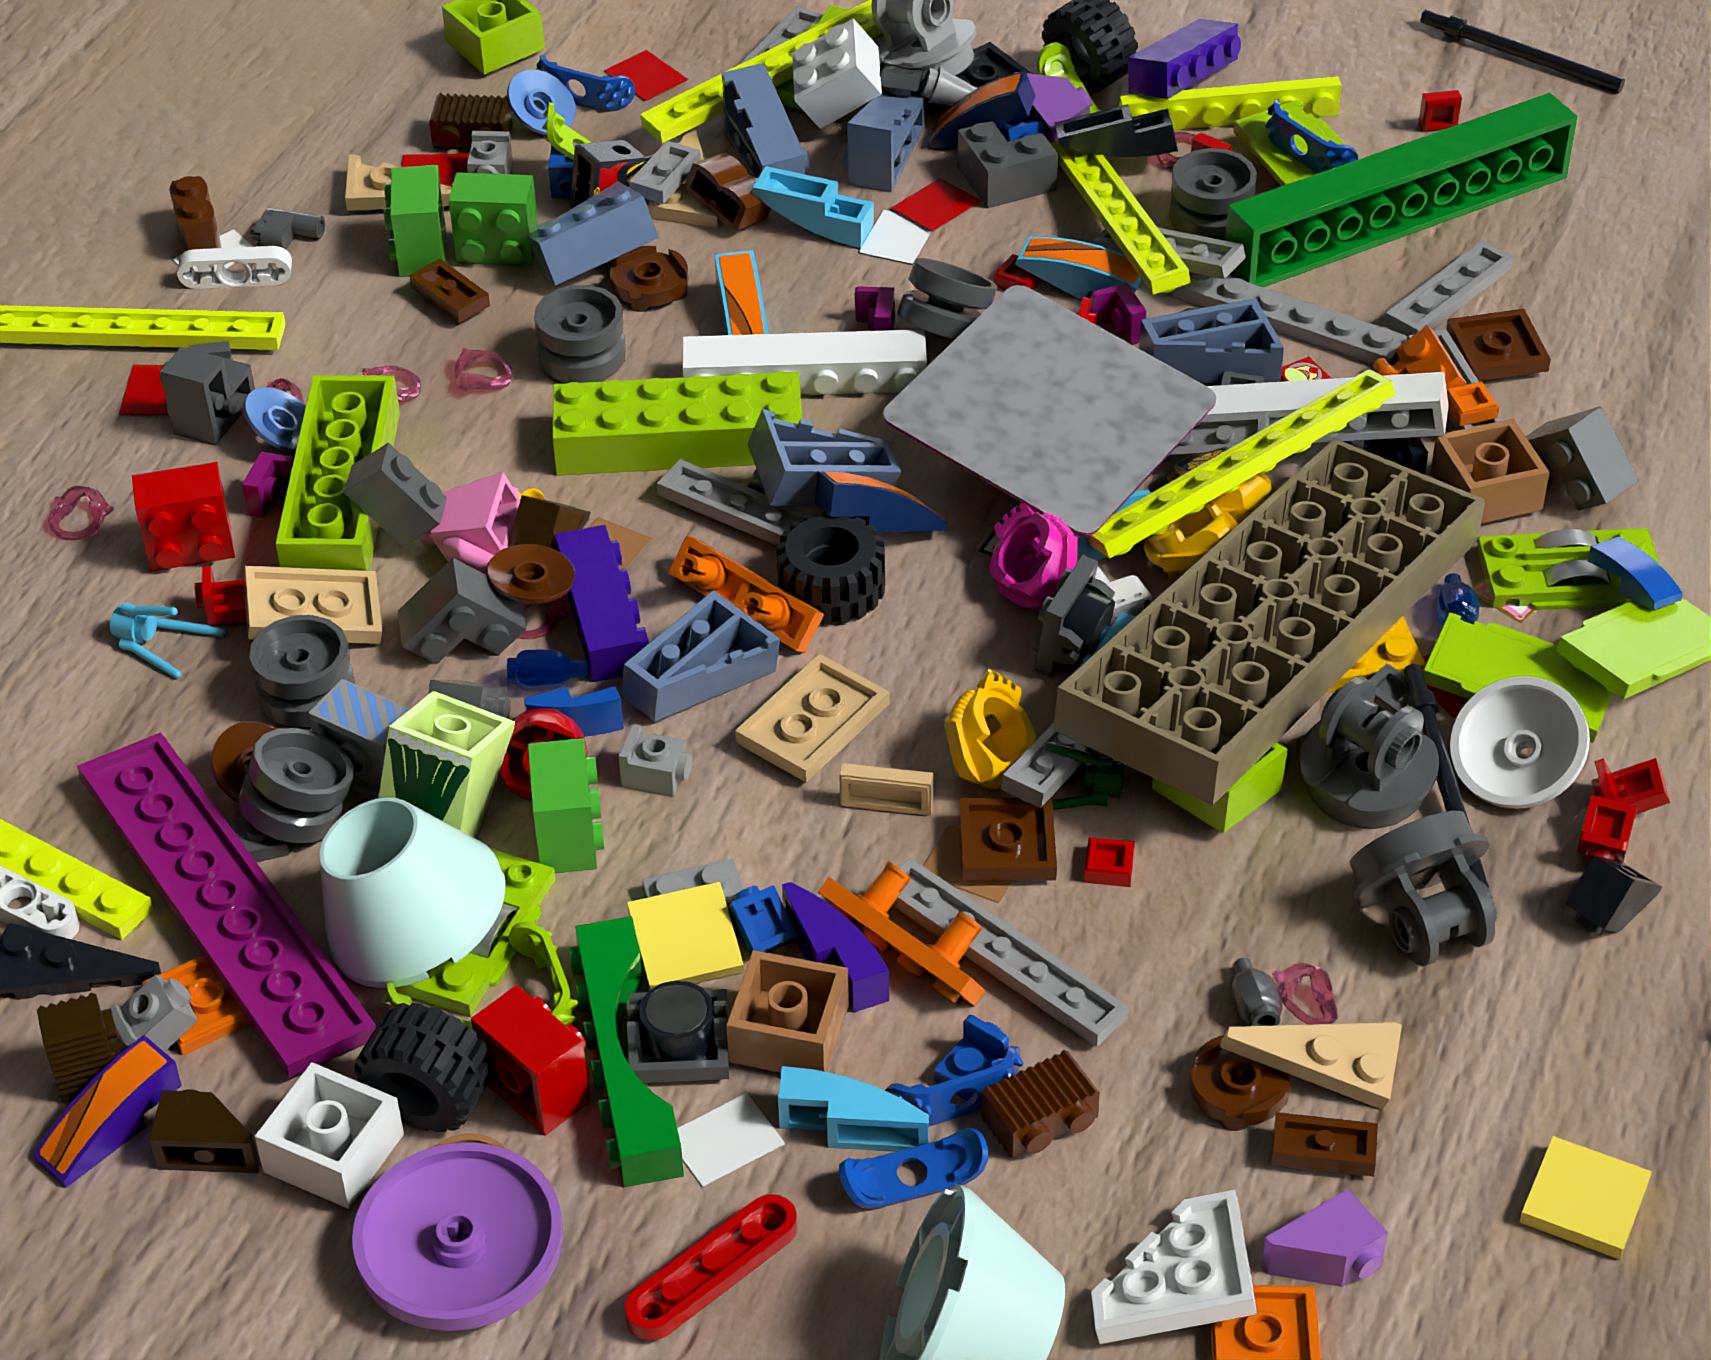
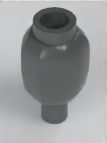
(1255, 995)

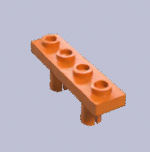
(763, 601)
(936, 960)

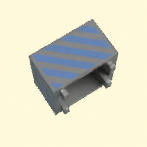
(360, 726)

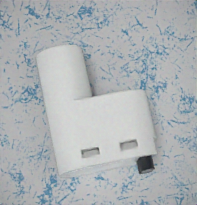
(1129, 594)

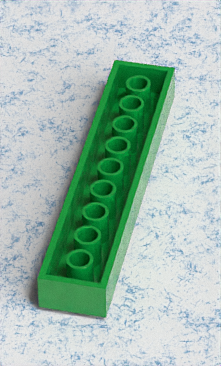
(1401, 190)

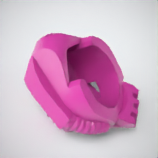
(1044, 550)

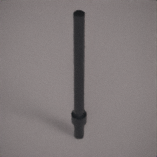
(1458, 28)
(1425, 702)

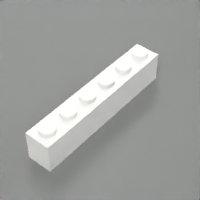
(825, 360)
(1414, 411)

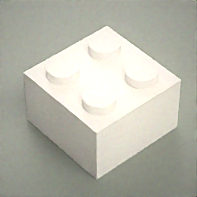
(836, 73)
(329, 1135)

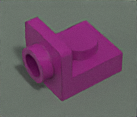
(876, 307)
(1121, 307)
(266, 481)

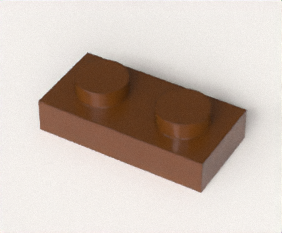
(449, 290)
(1324, 1144)

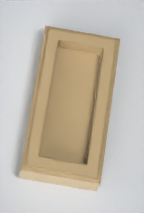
(886, 789)

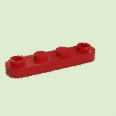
(710, 1267)

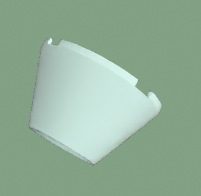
(404, 892)
(973, 1289)

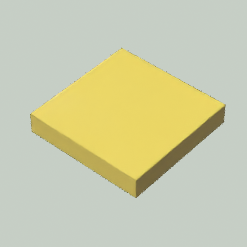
(686, 936)
(1585, 1197)

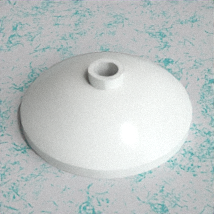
(1505, 721)

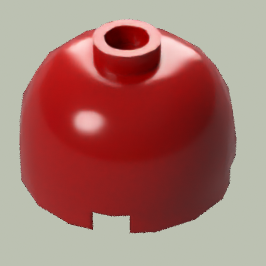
(533, 727)

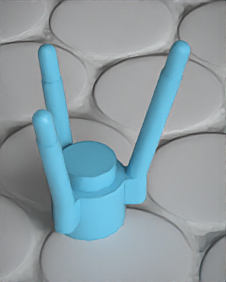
(137, 624)

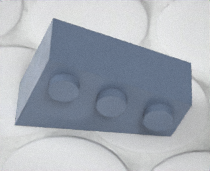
(758, 122)
(883, 140)
(592, 233)
(1215, 341)
(792, 454)
(698, 659)

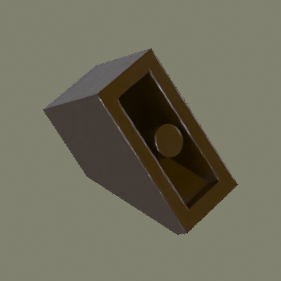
(541, 519)
(200, 1135)

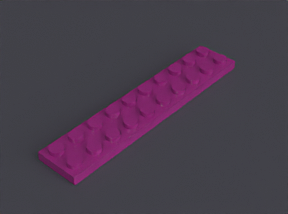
(227, 905)

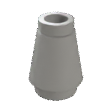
(943, 87)

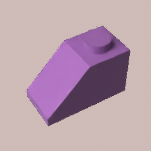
(1057, 101)
(1327, 1244)

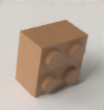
(1495, 465)
(787, 1013)

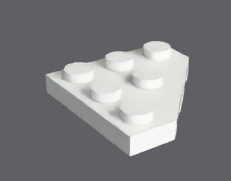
(1181, 1276)

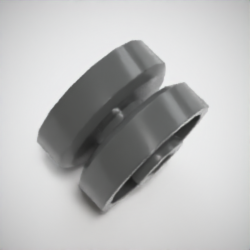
(1205, 186)
(945, 297)
(580, 334)
(297, 666)
(295, 785)

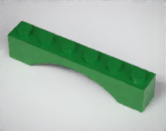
(643, 1124)

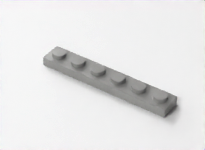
(1299, 318)
(1014, 957)

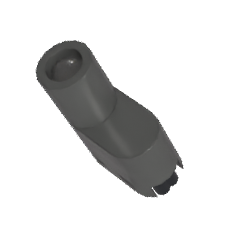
(280, 227)

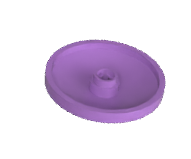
(457, 1236)

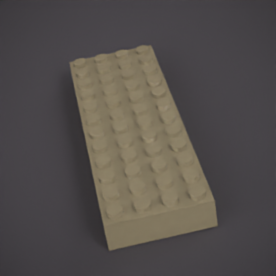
(1268, 620)

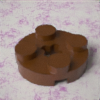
(666, 281)
(1232, 1103)

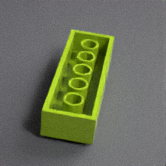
(664, 420)
(340, 426)

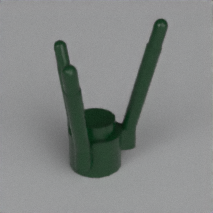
(1100, 775)

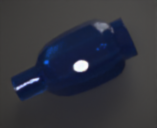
(1458, 599)
(544, 670)

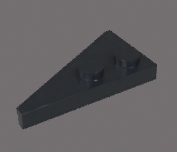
(56, 965)

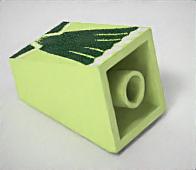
(446, 759)

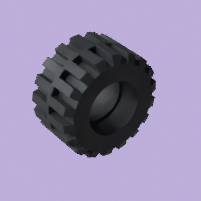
(1096, 39)
(833, 565)
(428, 1064)

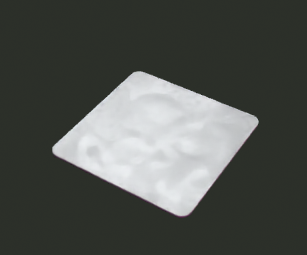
(1050, 409)

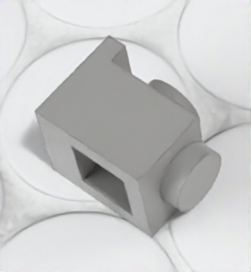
(490, 153)
(653, 762)
(157, 1011)

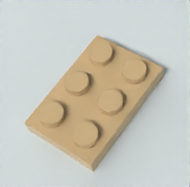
(339, 595)
(812, 717)

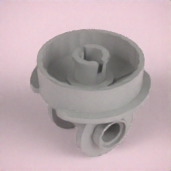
(922, 35)

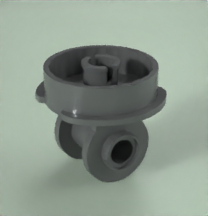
(1367, 762)
(1428, 853)

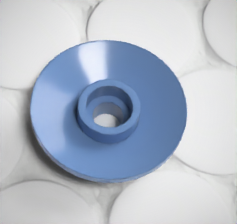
(530, 97)
(275, 417)

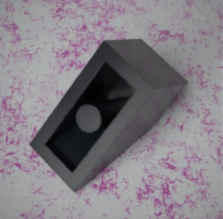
(1610, 895)

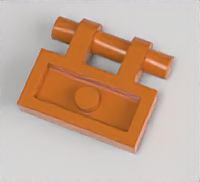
(1422, 355)

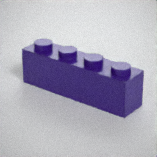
(1183, 58)
(600, 601)

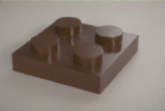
(1499, 344)
(1006, 839)

